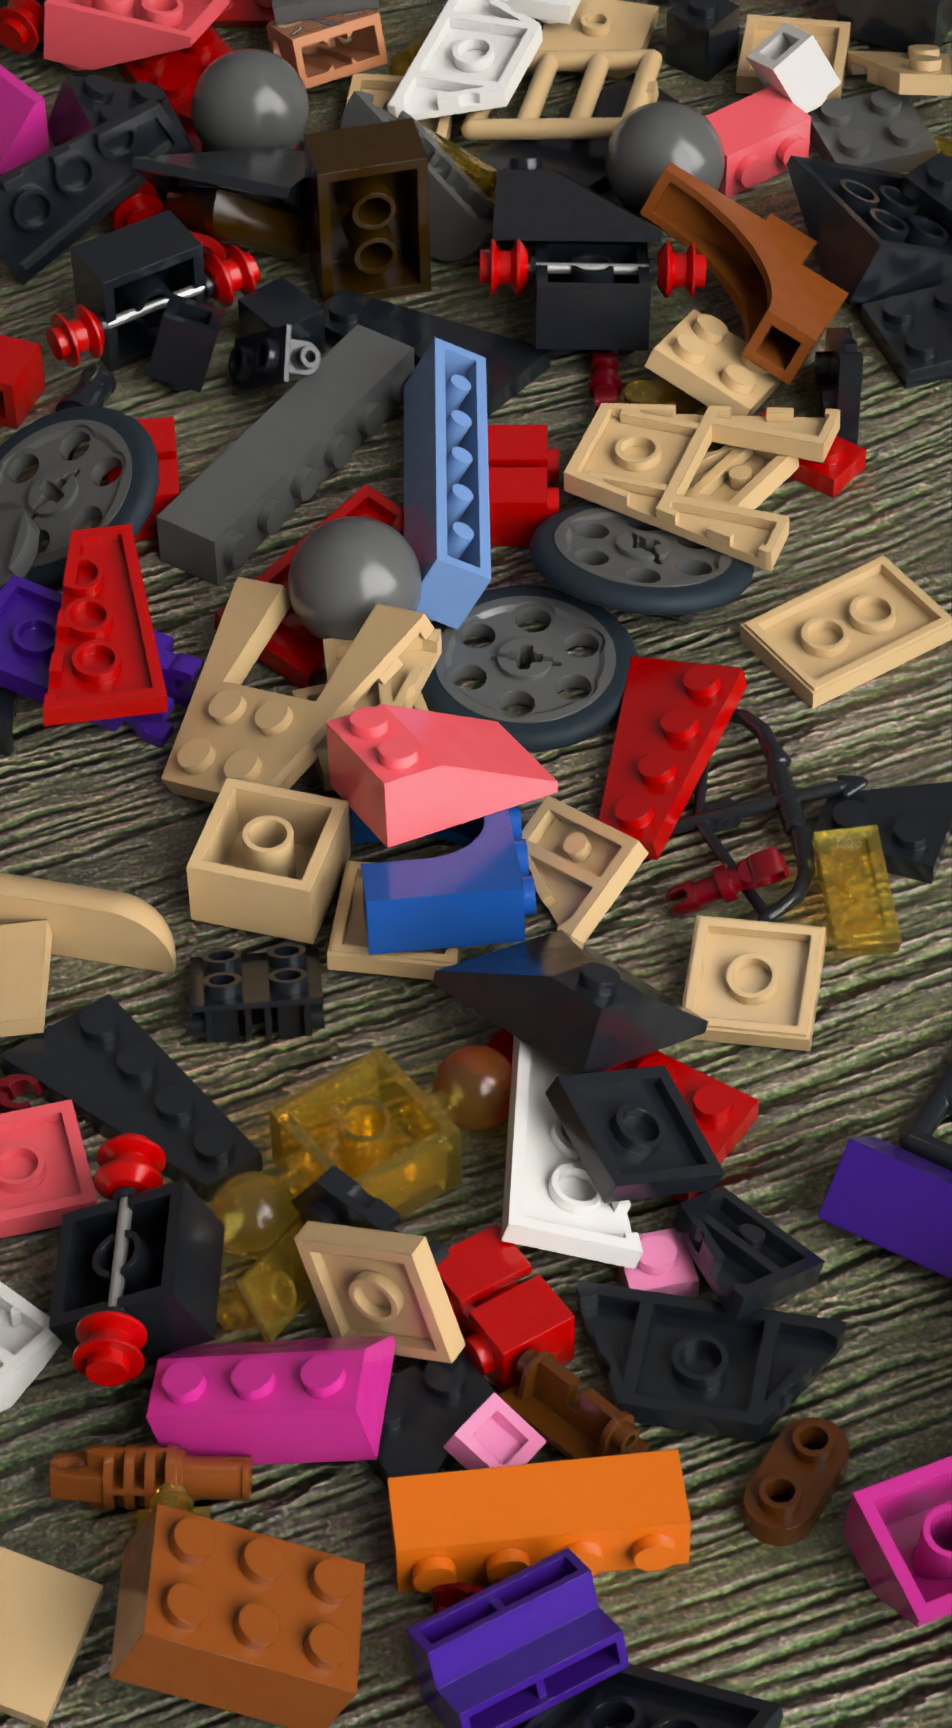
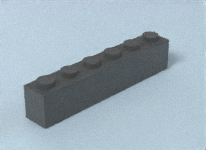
(285, 456)

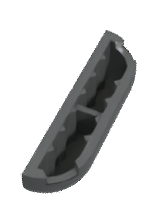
(458, 208)

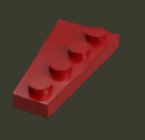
(105, 636)
(663, 743)

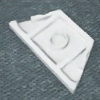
(468, 60)

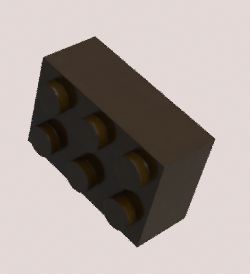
(368, 210)

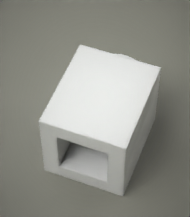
(794, 67)

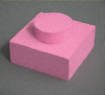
(663, 1266)
(494, 1438)

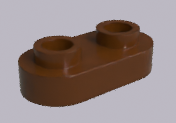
(799, 1475)

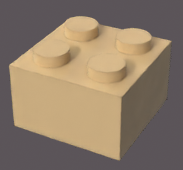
(269, 860)

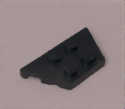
(696, 1366)

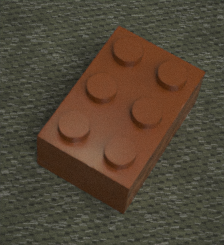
(238, 1620)

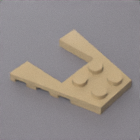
(647, 456)
(265, 733)

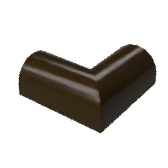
(240, 221)

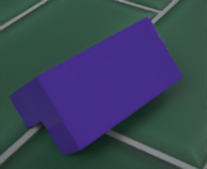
(893, 1202)
(517, 1647)

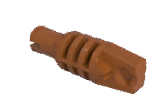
(132, 1474)

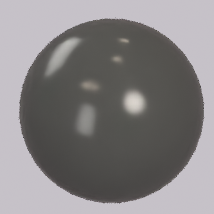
(249, 102)
(651, 140)
(347, 571)

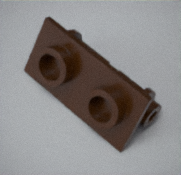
(566, 1418)

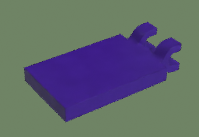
(29, 639)

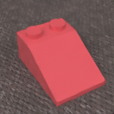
(121, 31)
(428, 770)

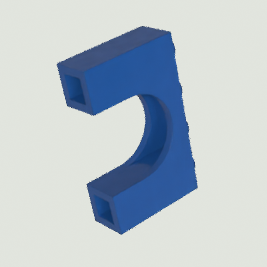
(451, 898)

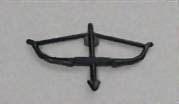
(728, 814)

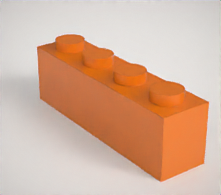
(507, 1518)

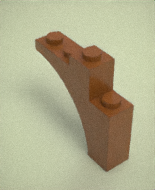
(758, 266)

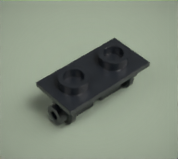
(269, 358)

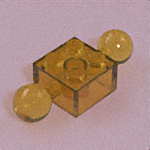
(374, 1130)

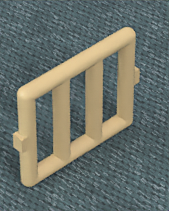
(580, 122)

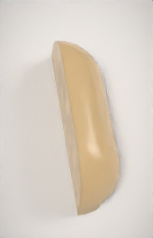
(91, 922)

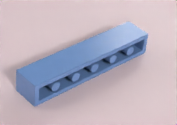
(448, 480)

